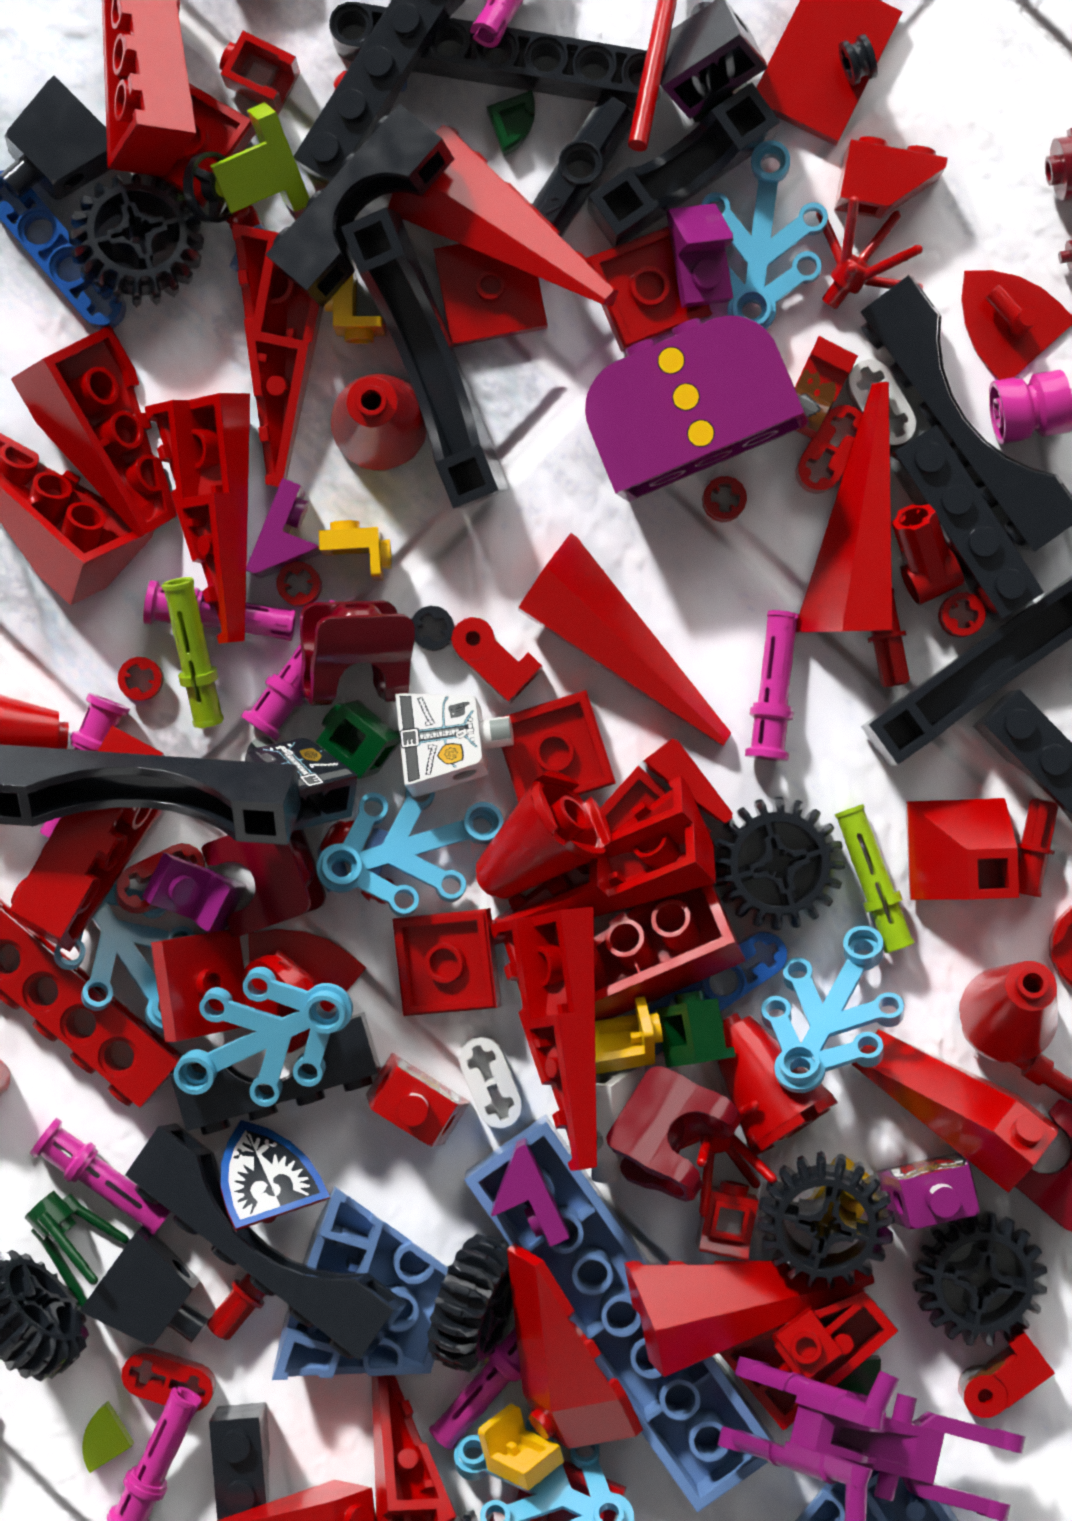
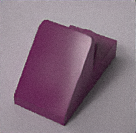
(699, 254)
(275, 544)
(194, 892)
(525, 1182)

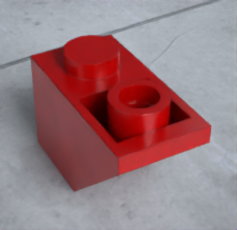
(885, 175)

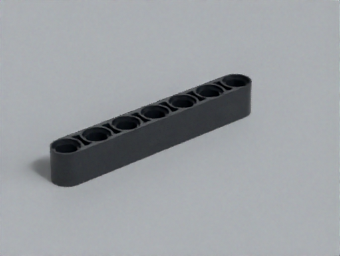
(518, 70)

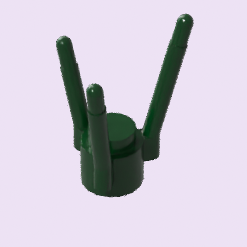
(51, 1223)

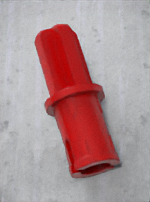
(890, 652)
(1036, 845)
(235, 1308)

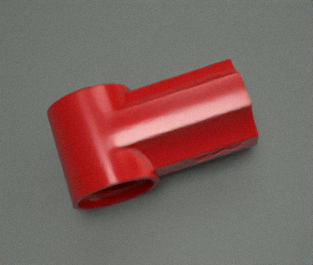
(928, 562)

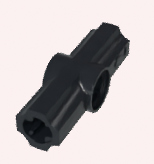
(594, 143)

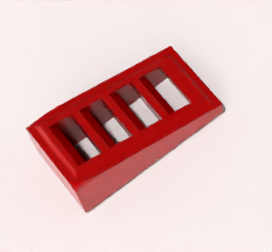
(672, 761)

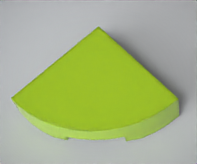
(104, 1438)

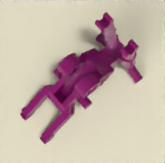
(848, 1435)

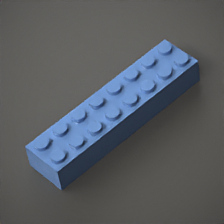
(678, 1411)

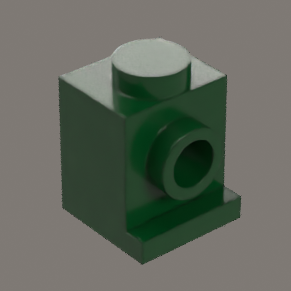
(342, 742)
(693, 1031)

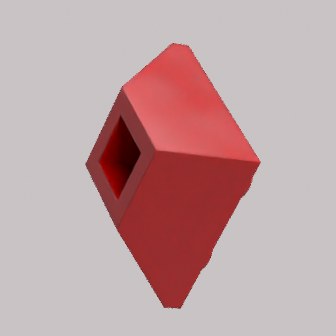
(961, 850)

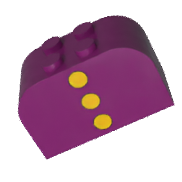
(690, 403)

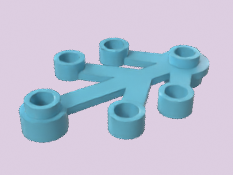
(759, 248)
(401, 851)
(120, 939)
(830, 1017)
(268, 1033)
(552, 1492)

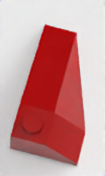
(93, 416)
(971, 1114)
(557, 1363)

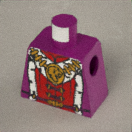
(931, 1191)

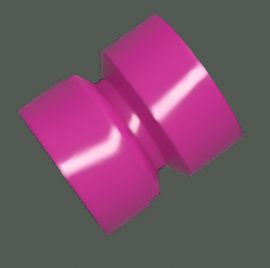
(1039, 406)

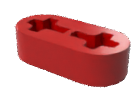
(821, 444)
(143, 872)
(171, 1367)

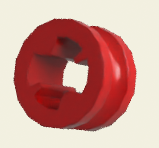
(736, 489)
(298, 568)
(972, 604)
(144, 664)

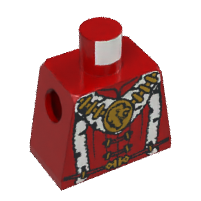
(415, 1101)

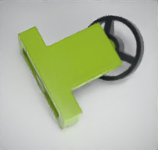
(248, 174)

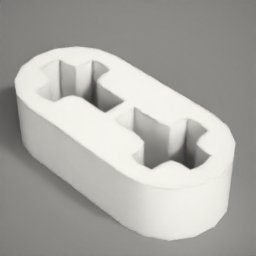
(897, 402)
(501, 1077)

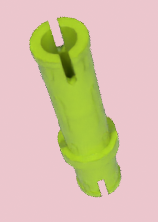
(190, 640)
(894, 934)

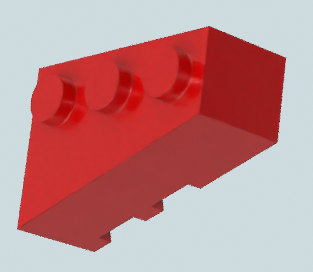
(851, 1320)

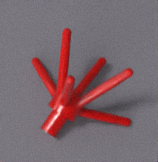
(852, 271)
(736, 1151)

